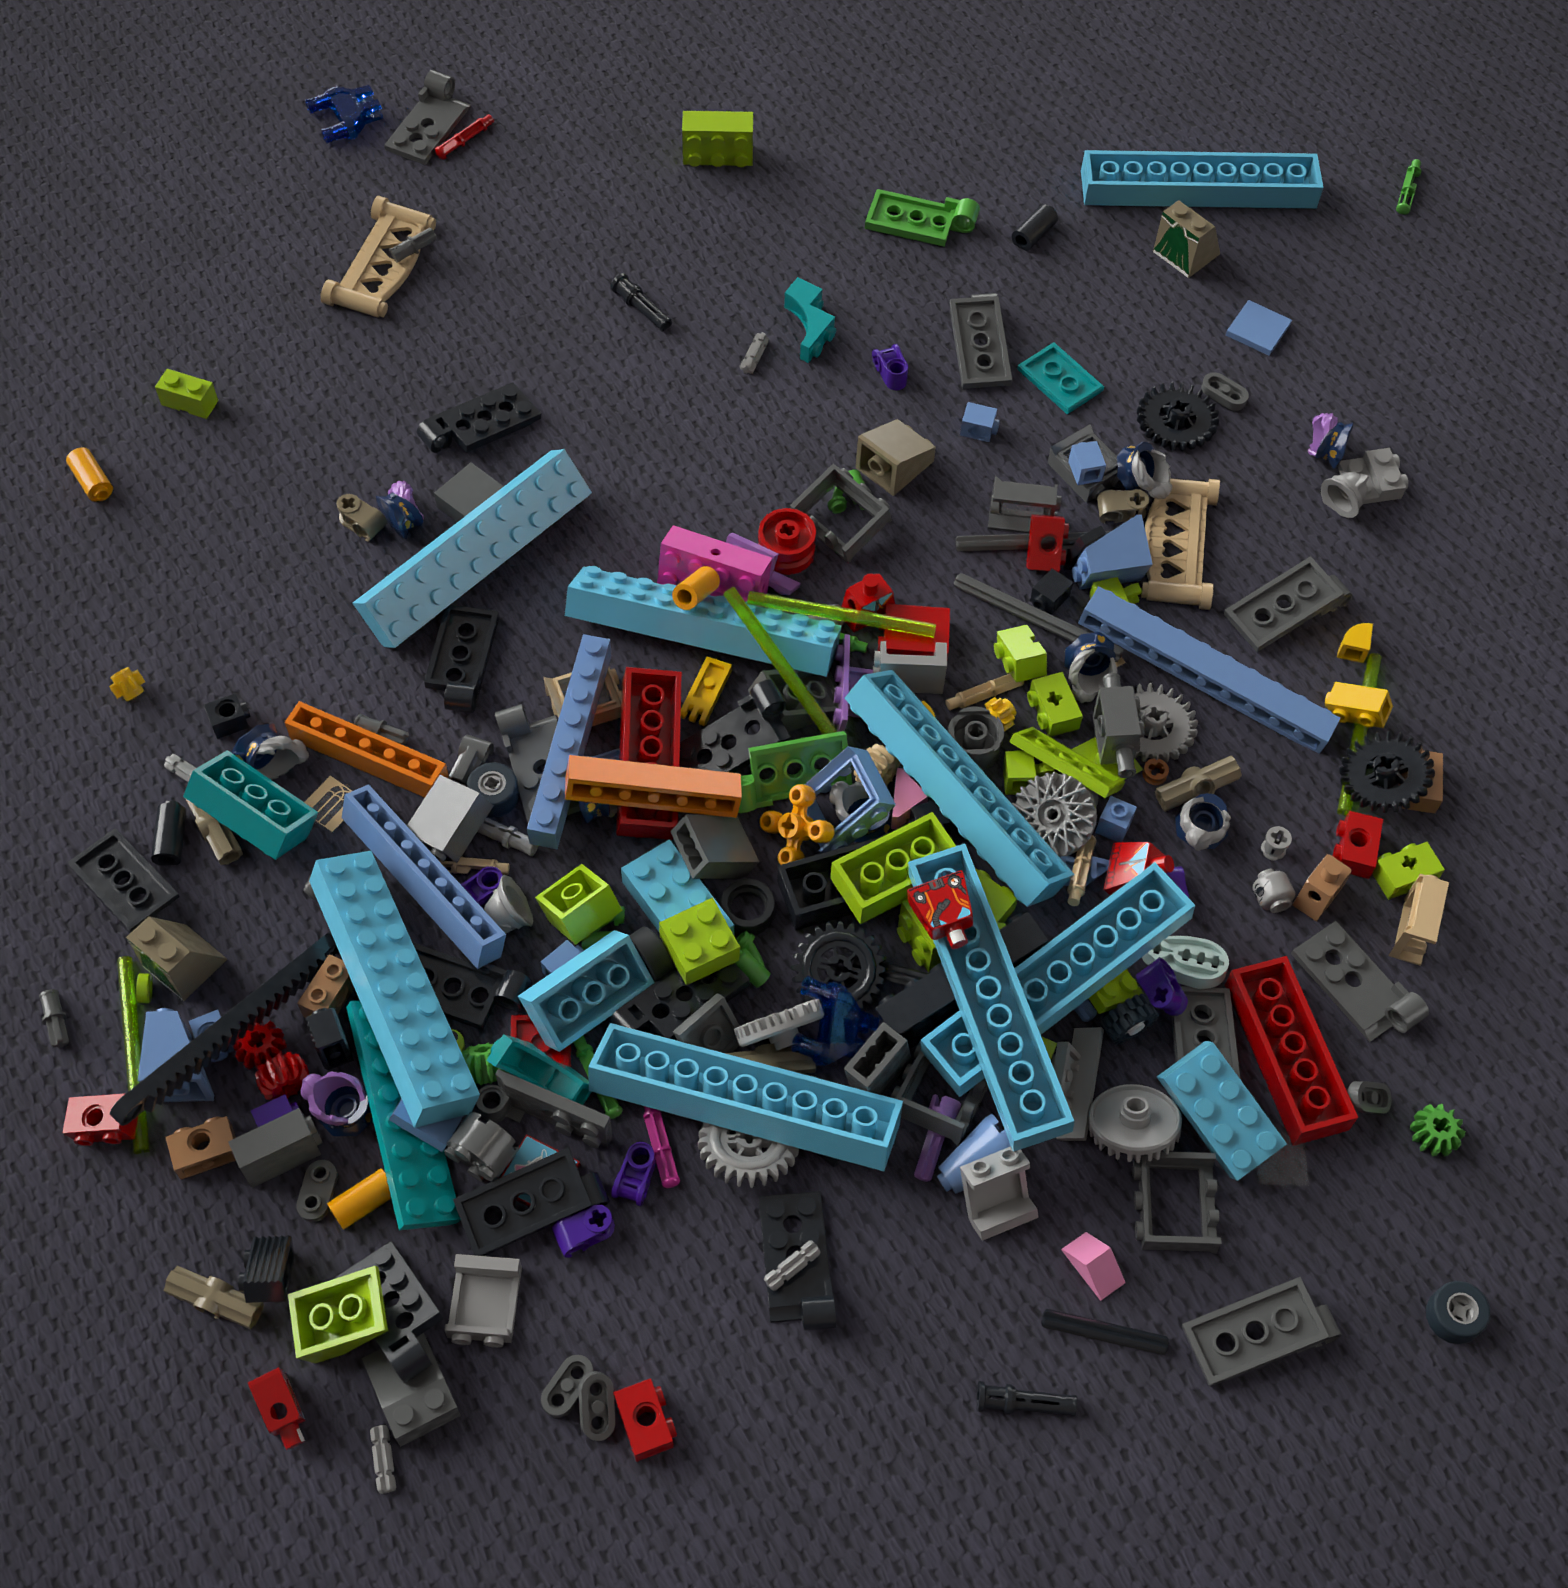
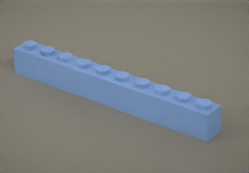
(1209, 670)

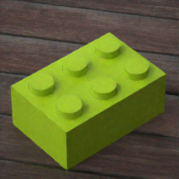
(717, 138)

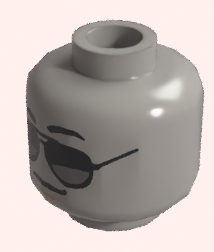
(1273, 890)

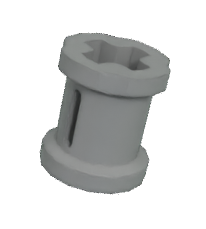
(1271, 837)

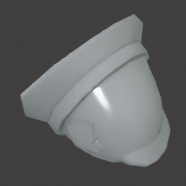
(1345, 493)
(509, 906)

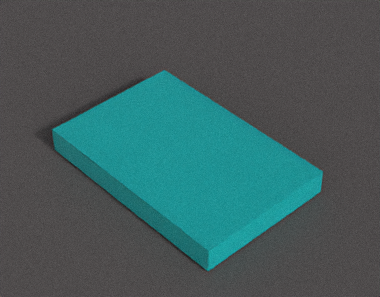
(1060, 378)

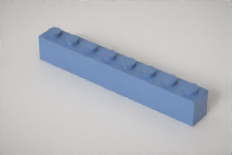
(569, 739)
(423, 876)

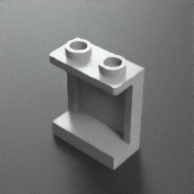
(918, 672)
(997, 1192)
(484, 1300)

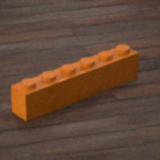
(364, 749)
(653, 786)

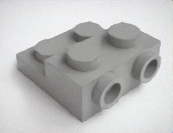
(1384, 479)

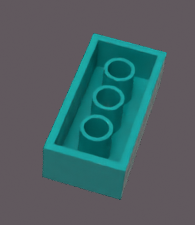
(250, 804)

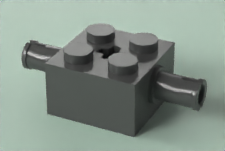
(1117, 725)

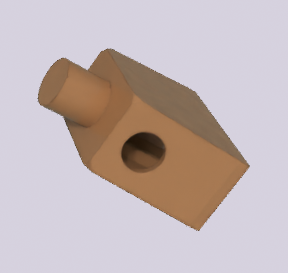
(1325, 880)

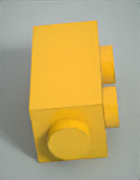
(1359, 704)

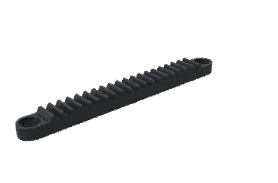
(223, 1032)

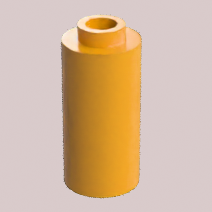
(89, 474)
(695, 588)
(360, 1199)

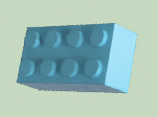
(664, 884)
(586, 990)
(1221, 1110)

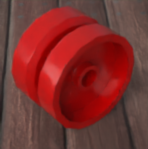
(790, 535)

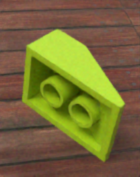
(337, 1315)

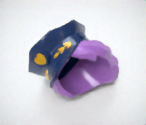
(1329, 438)
(400, 508)
(338, 1102)

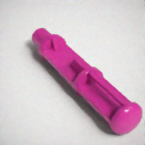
(661, 1147)

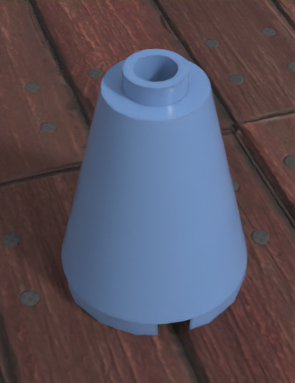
(980, 1143)

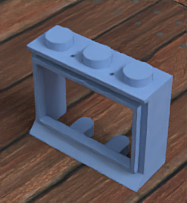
(869, 813)

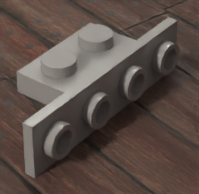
(1077, 1073)

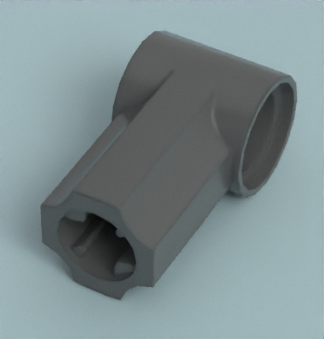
(471, 754)

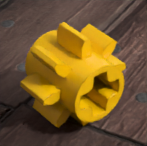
(127, 684)
(1003, 710)

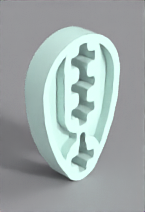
(1195, 950)

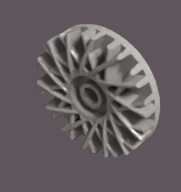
(1074, 806)
(779, 1026)
(1135, 1122)

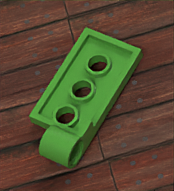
(954, 214)
(778, 756)

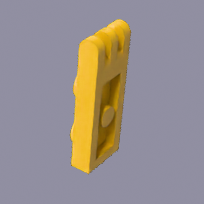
(706, 690)

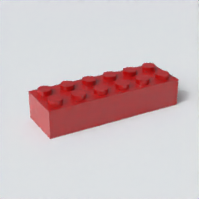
(649, 736)
(1290, 1051)

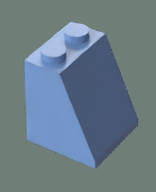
(1117, 554)
(163, 1038)

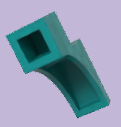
(806, 303)
(536, 1067)

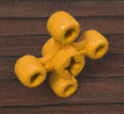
(797, 825)

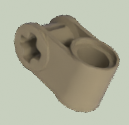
(1120, 505)
(360, 516)

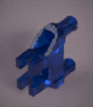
(351, 109)
(839, 1026)

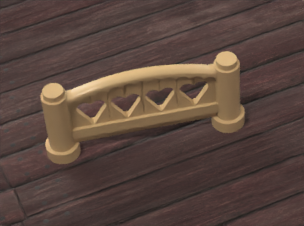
(351, 291)
(1188, 585)

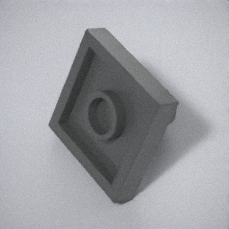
(710, 1027)

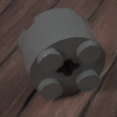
(978, 735)
(481, 1147)

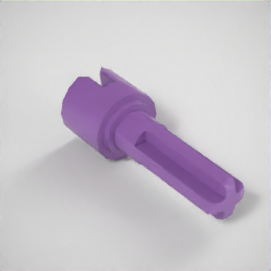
(934, 1141)

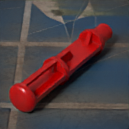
(461, 137)

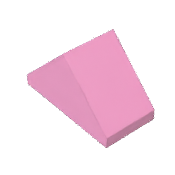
(906, 795)
(1095, 1264)

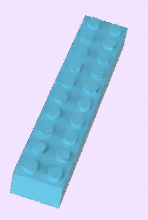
(1201, 179)
(472, 548)
(712, 624)
(959, 787)
(1074, 966)
(393, 989)
(998, 1014)
(746, 1096)

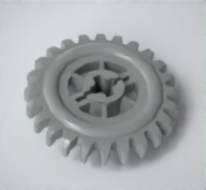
(1161, 712)
(747, 1159)

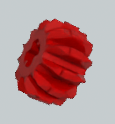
(272, 1045)
(281, 1075)

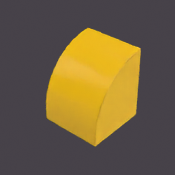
(1356, 643)

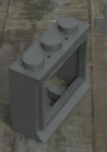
(859, 494)
(930, 1119)
(1207, 1190)

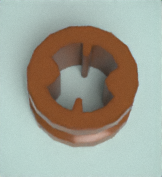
(1160, 777)

